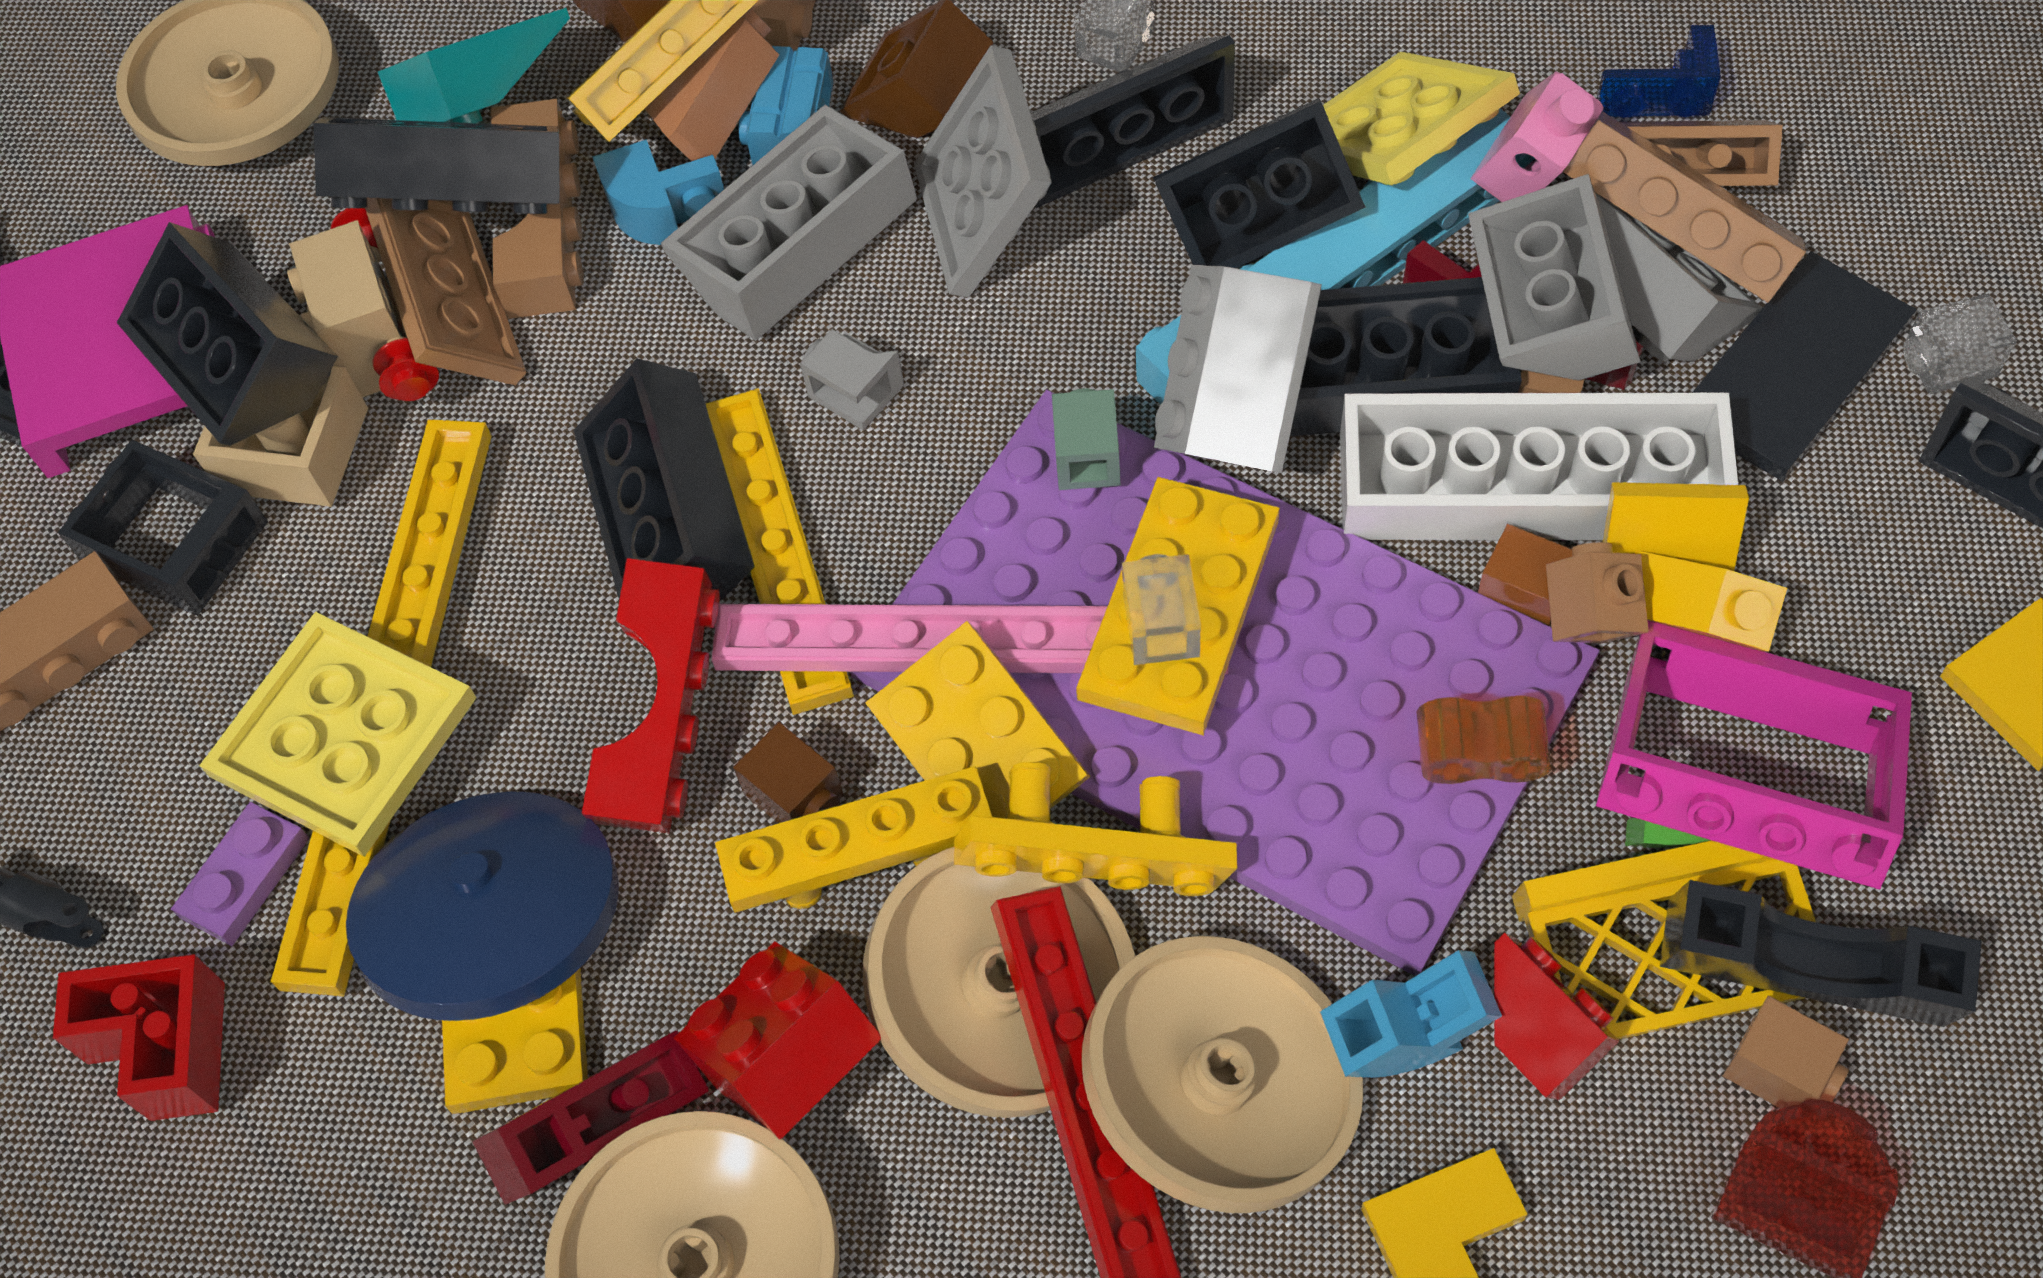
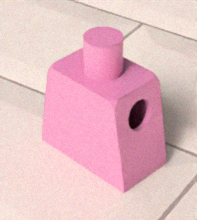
(1545, 125)

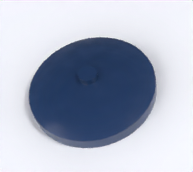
(482, 906)

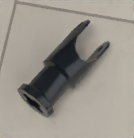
(45, 910)

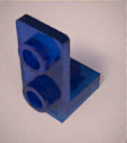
(1679, 91)

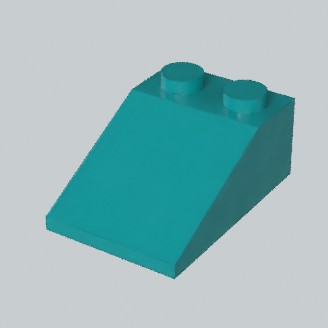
(468, 74)

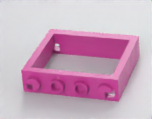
(1778, 695)

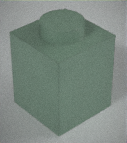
(1086, 439)

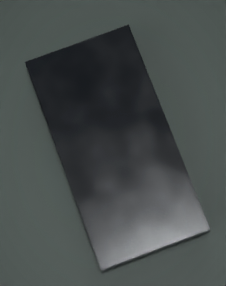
(1803, 361)

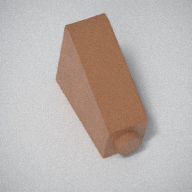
(715, 90)

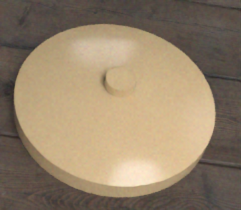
(227, 79)
(945, 988)
(1219, 1075)
(694, 1202)

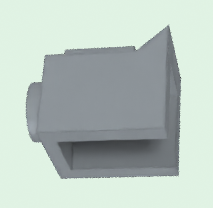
(851, 377)

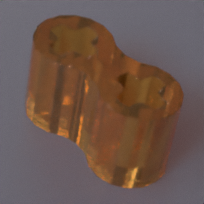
(1483, 740)

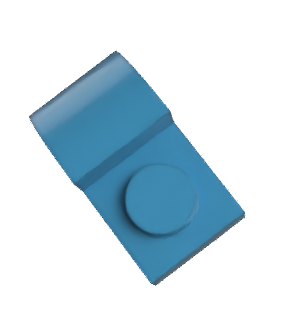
(653, 202)
(1410, 1024)

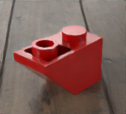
(1543, 1025)

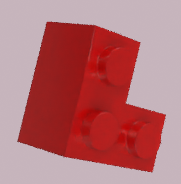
(156, 1020)

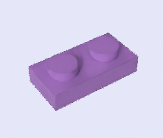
(240, 873)

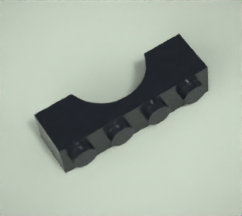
(1882, 971)

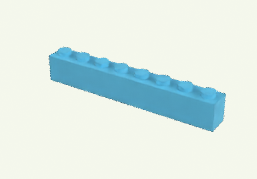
(1369, 243)

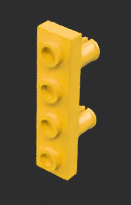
(848, 841)
(1071, 852)

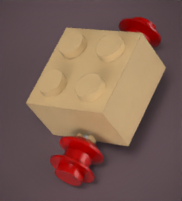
(356, 308)

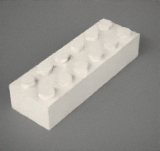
(1519, 459)

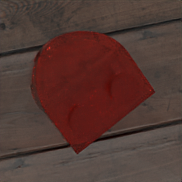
(1811, 1187)

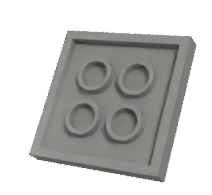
(981, 172)

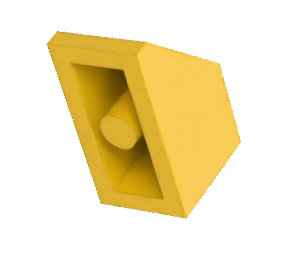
(1711, 600)

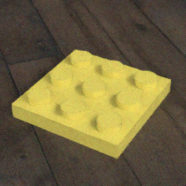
(1412, 112)
(339, 733)

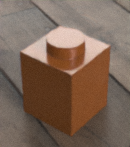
(1518, 572)

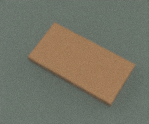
(445, 290)

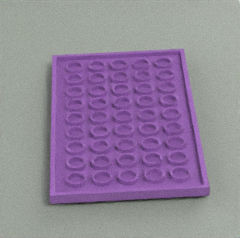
(1317, 717)

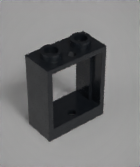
(204, 554)

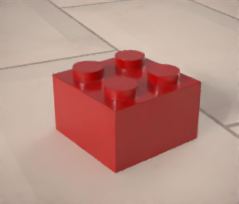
(778, 1038)

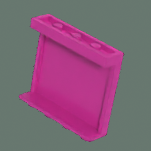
(62, 345)

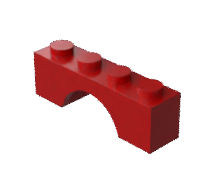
(638, 777)

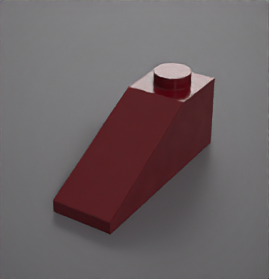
(588, 1117)

